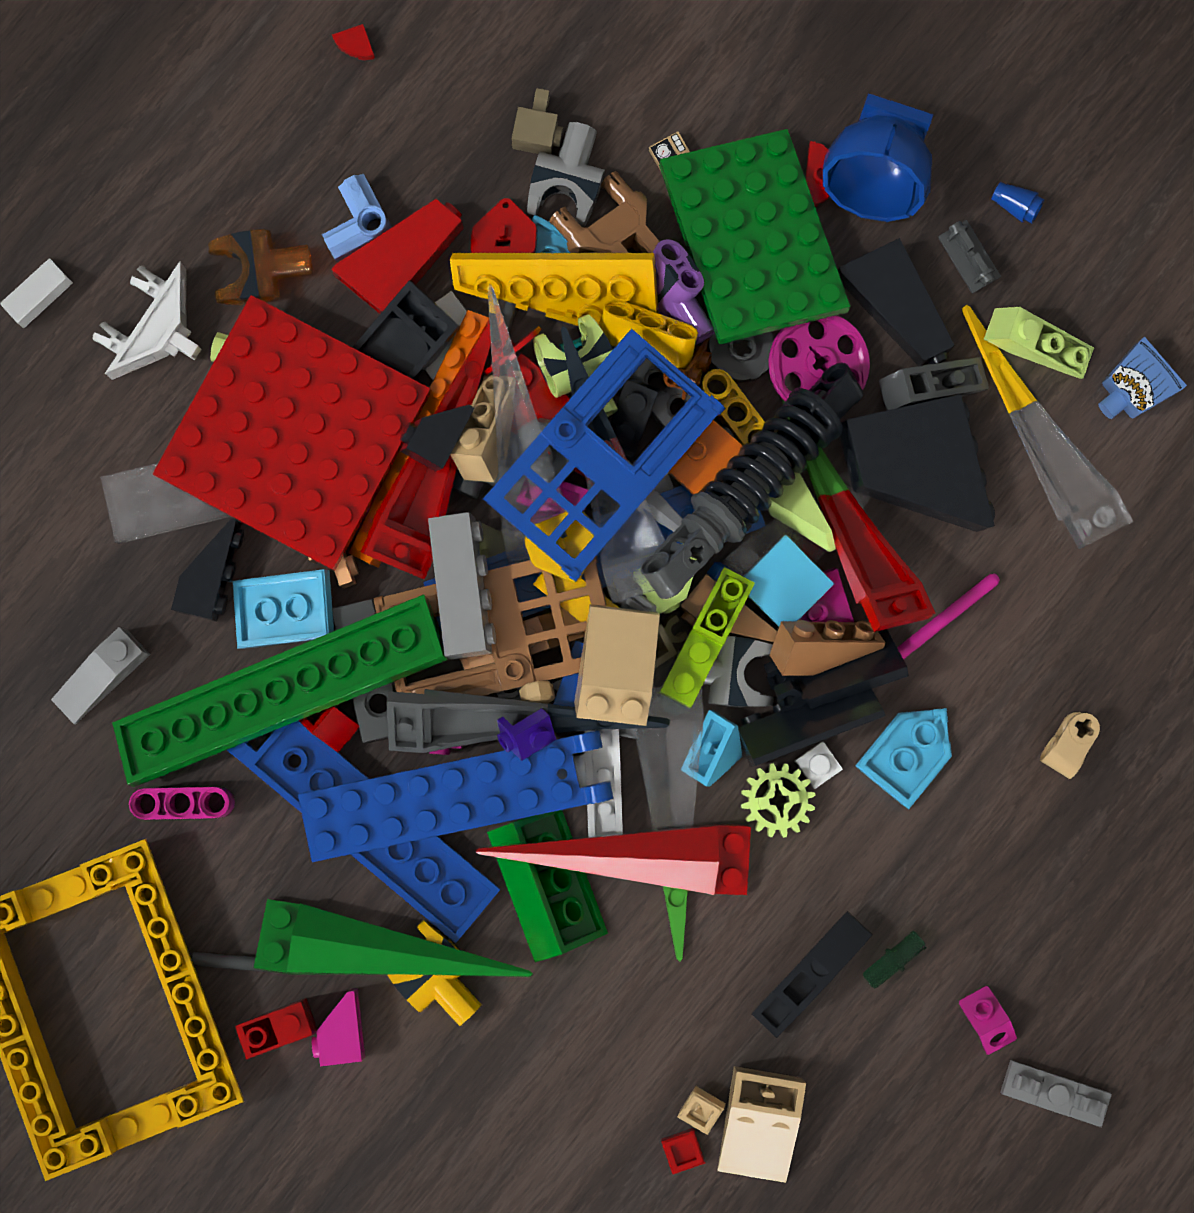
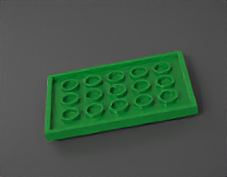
(754, 236)

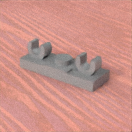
(1056, 1093)

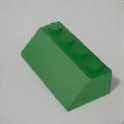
(551, 902)

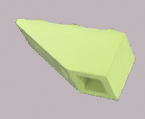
(1038, 341)

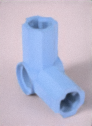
(364, 207)

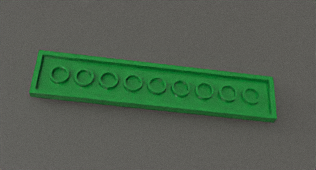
(279, 691)

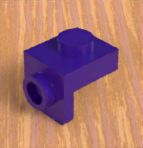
(527, 735)

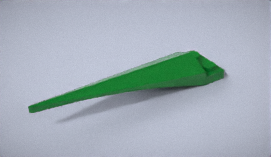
(319, 942)

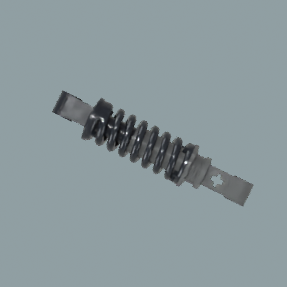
(760, 469)

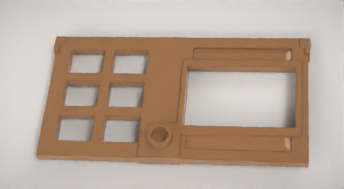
(511, 653)

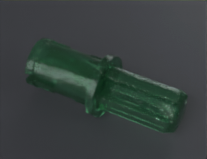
(894, 960)

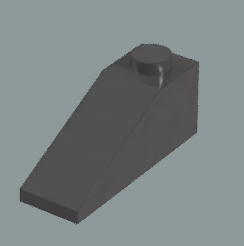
(933, 382)

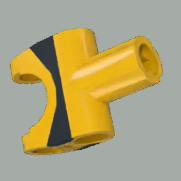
(445, 989)

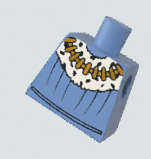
(1139, 382)

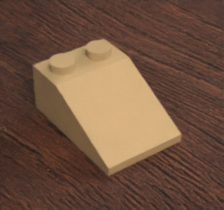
(617, 665)

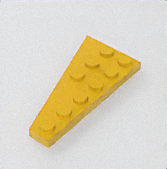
(559, 283)

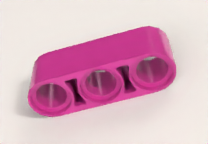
(165, 803)

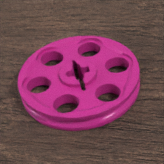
(809, 347)

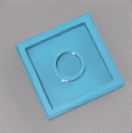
(786, 582)

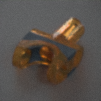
(260, 265)

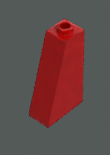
(399, 254)

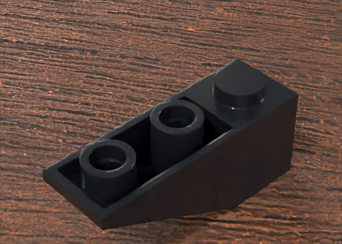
(204, 581)

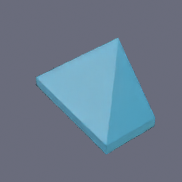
(718, 749)

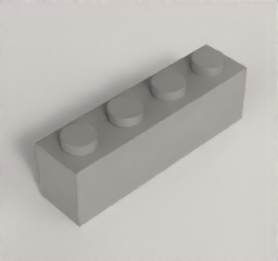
(461, 585)

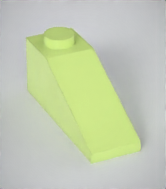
(801, 513)

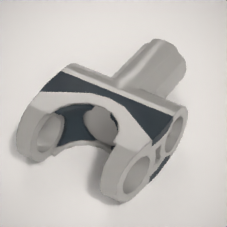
(568, 173)
(727, 674)

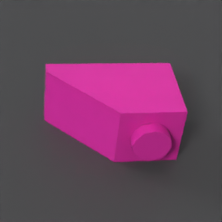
(341, 1034)

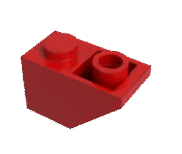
(276, 1028)

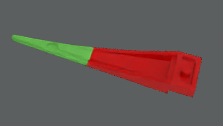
(872, 567)

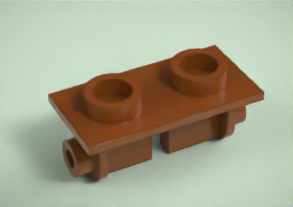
(700, 363)

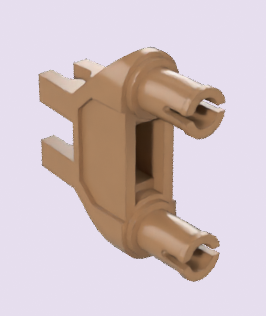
(616, 230)

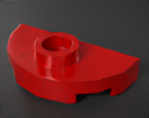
(814, 172)

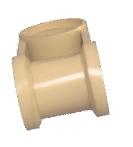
(1067, 748)

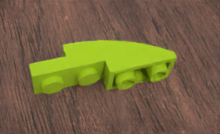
(707, 637)

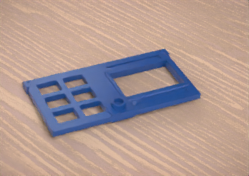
(597, 460)

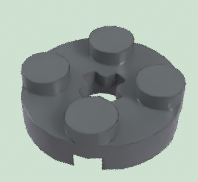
(743, 368)

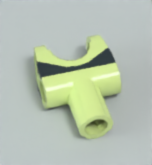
(553, 361)

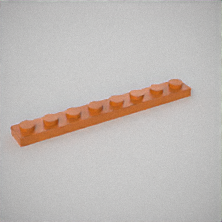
(458, 351)

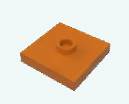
(705, 458)

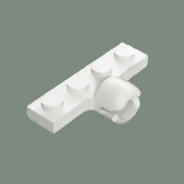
(599, 767)

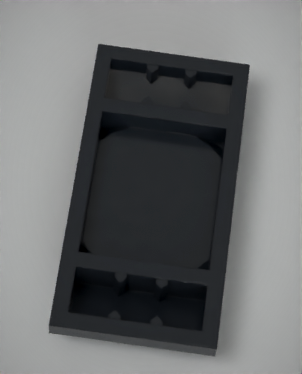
(408, 332)

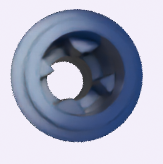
(1018, 201)

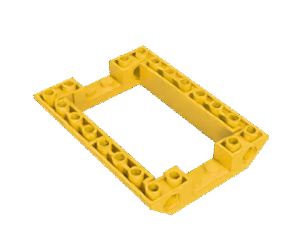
(24, 1054)

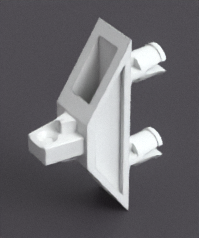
(160, 329)

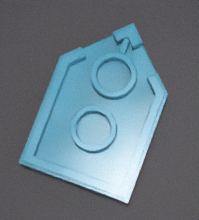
(908, 754)

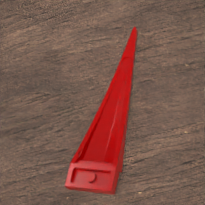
(401, 523)
(686, 858)

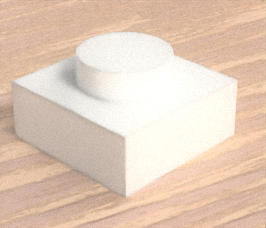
(818, 765)

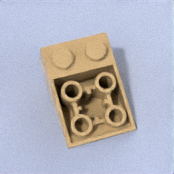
(761, 1124)

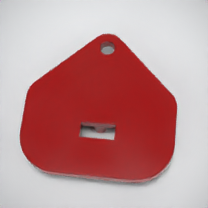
(503, 226)
(518, 345)

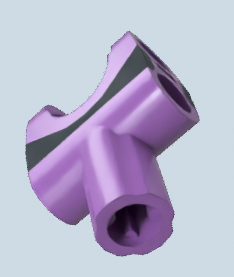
(677, 287)

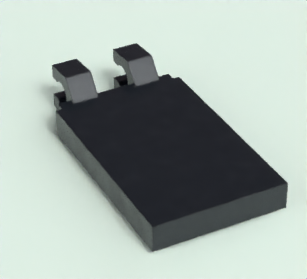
(838, 682)

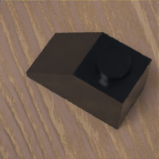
(435, 436)

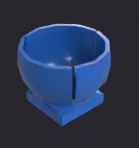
(881, 162)

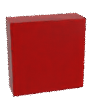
(683, 1151)

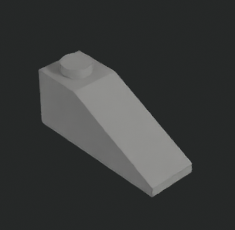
(100, 674)

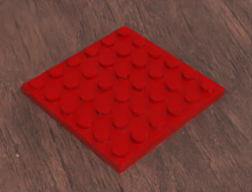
(292, 432)

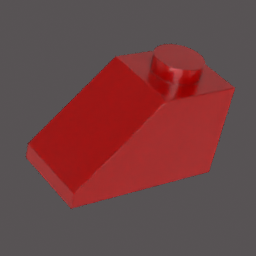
(331, 727)

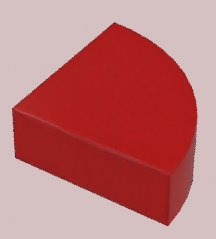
(354, 43)

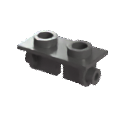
(969, 256)

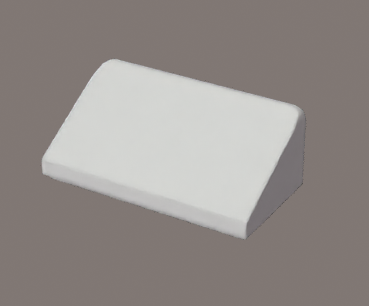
(36, 293)

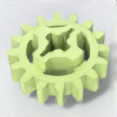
(794, 797)

